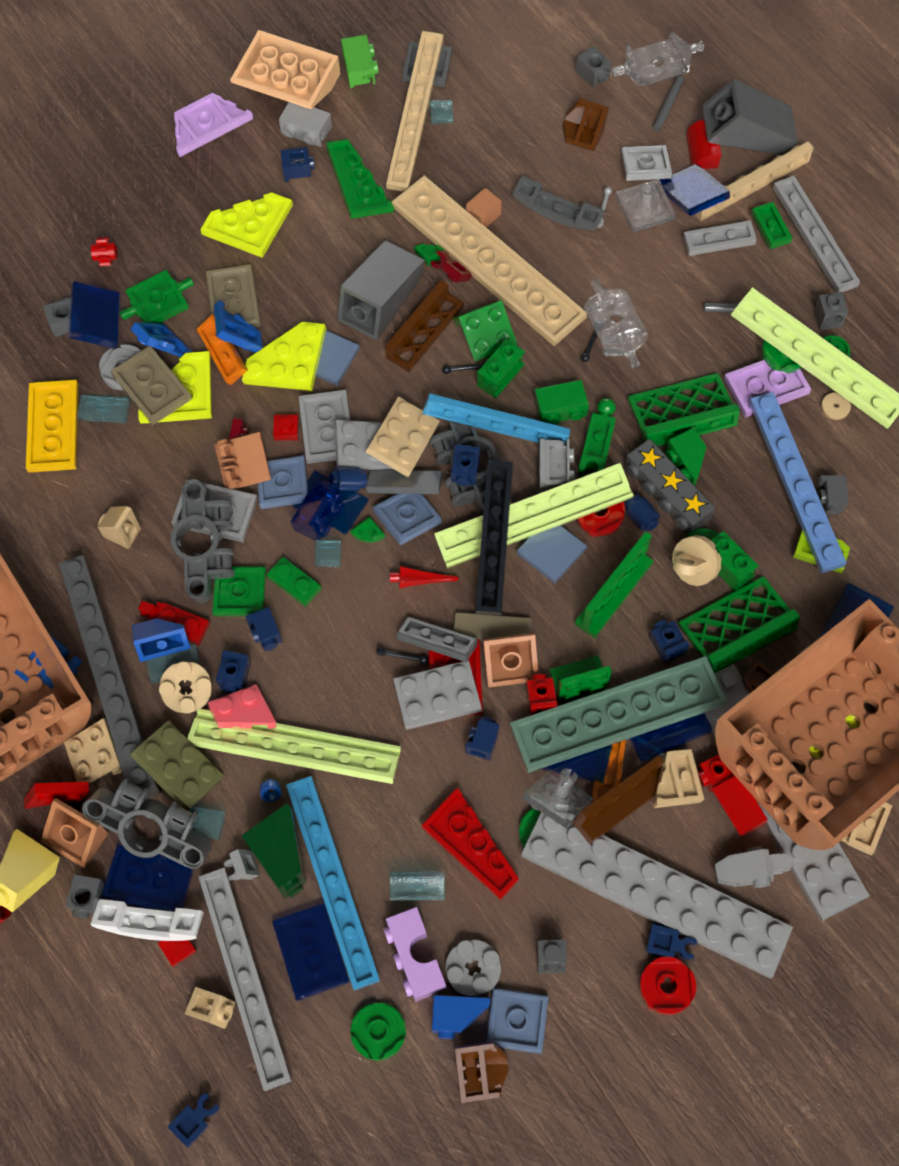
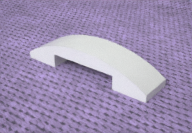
(146, 923)

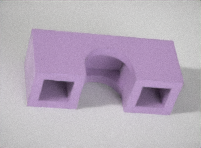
(422, 978)

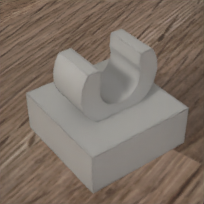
(243, 865)

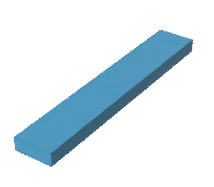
(492, 420)

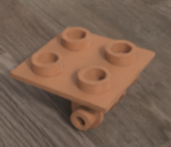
(242, 461)

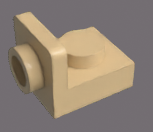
(210, 1007)

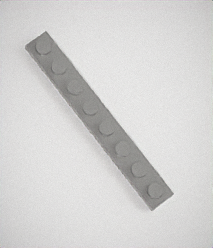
(245, 980)

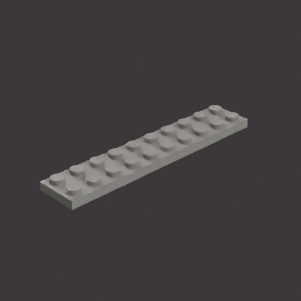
(822, 874)
(660, 895)

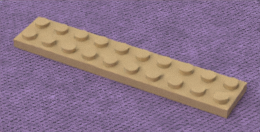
(490, 260)

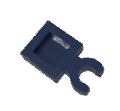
(665, 943)
(190, 1123)

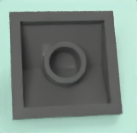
(442, 69)

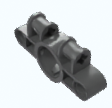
(467, 436)
(217, 561)
(176, 823)

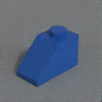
(158, 638)
(455, 1014)

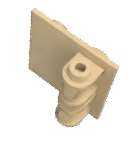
(93, 753)

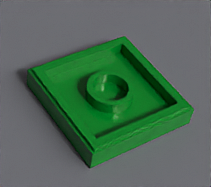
(241, 593)

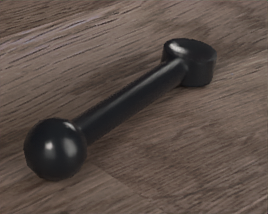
(585, 356)
(447, 369)
(383, 652)

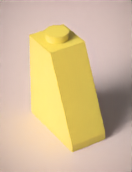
(24, 870)

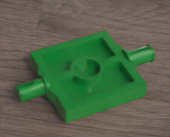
(157, 298)

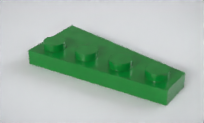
(356, 182)

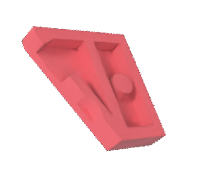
(242, 709)

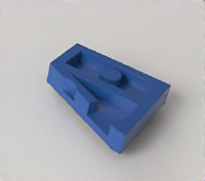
(236, 329)
(160, 337)

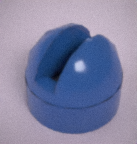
(268, 796)

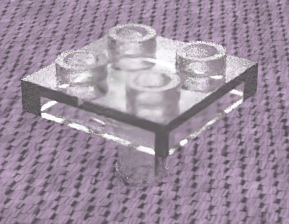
(645, 205)
(558, 797)

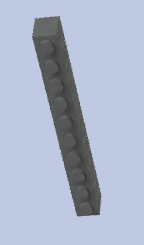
(106, 669)

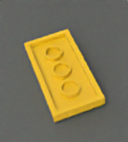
(52, 426)

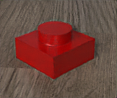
(285, 427)

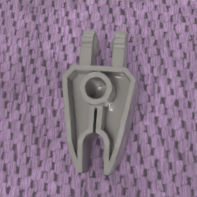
(752, 868)

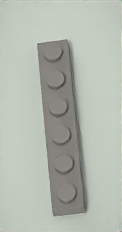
(816, 234)

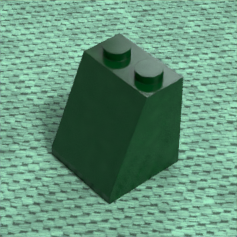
(279, 851)

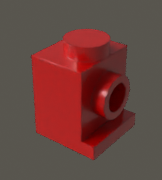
(537, 702)
(709, 777)

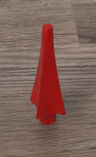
(411, 577)

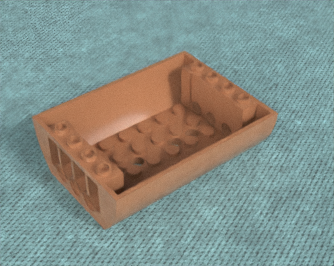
(809, 708)
(42, 714)

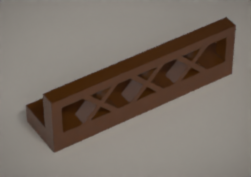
(416, 322)
(619, 802)

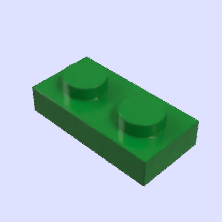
(771, 225)
(294, 581)

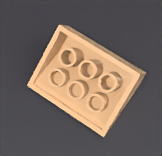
(287, 70)

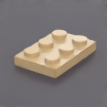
(402, 437)

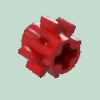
(104, 251)

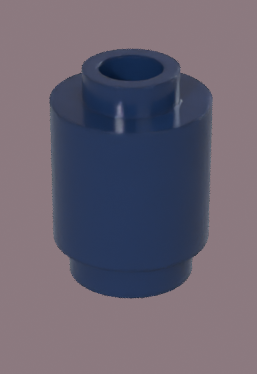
(348, 478)
(642, 513)

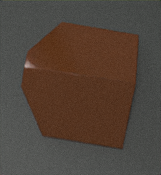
(585, 124)
(480, 1071)

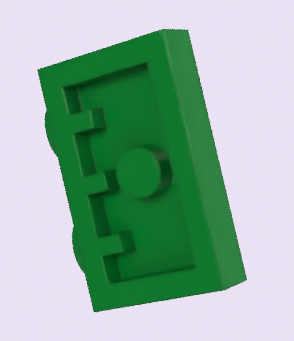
(485, 329)
(580, 678)

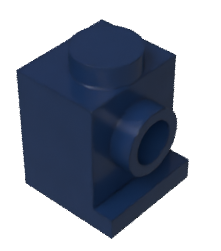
(296, 163)
(465, 465)
(264, 629)
(668, 648)
(236, 681)
(483, 739)

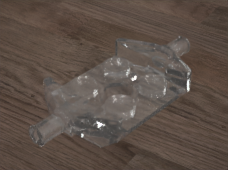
(672, 54)
(616, 337)

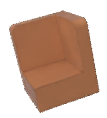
(485, 207)

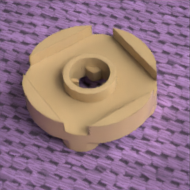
(170, 687)

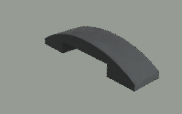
(556, 208)

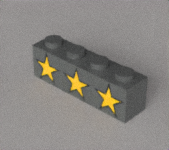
(669, 487)

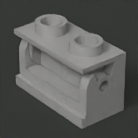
(305, 124)
(554, 464)

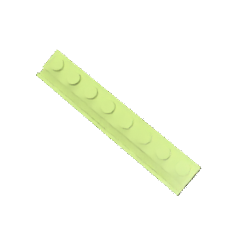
(818, 357)
(540, 513)
(299, 748)

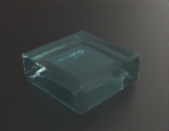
(441, 112)
(328, 553)

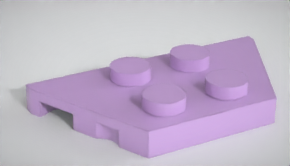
(206, 121)

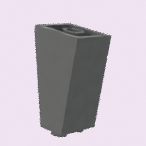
(749, 120)
(379, 289)

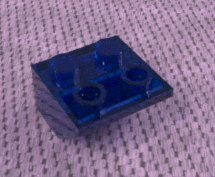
(318, 510)

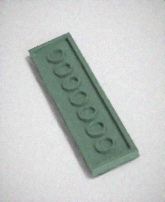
(617, 714)

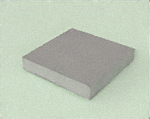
(646, 162)

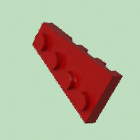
(466, 840)

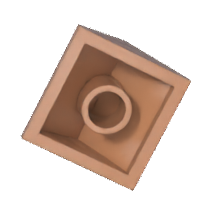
(510, 659)
(72, 833)

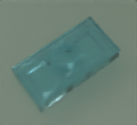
(103, 409)
(159, 665)
(209, 822)
(417, 886)

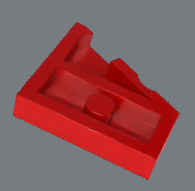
(44, 793)

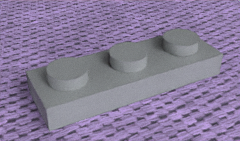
(719, 238)

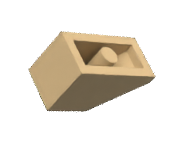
(119, 526)

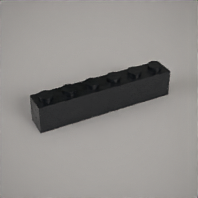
(494, 538)

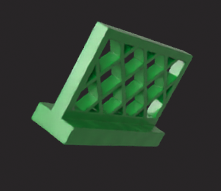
(708, 421)
(616, 588)
(754, 638)

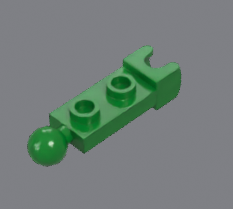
(598, 438)

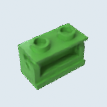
(358, 60)

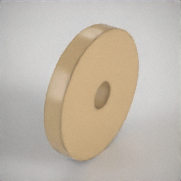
(832, 412)

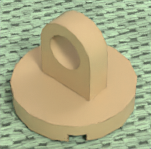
(696, 560)

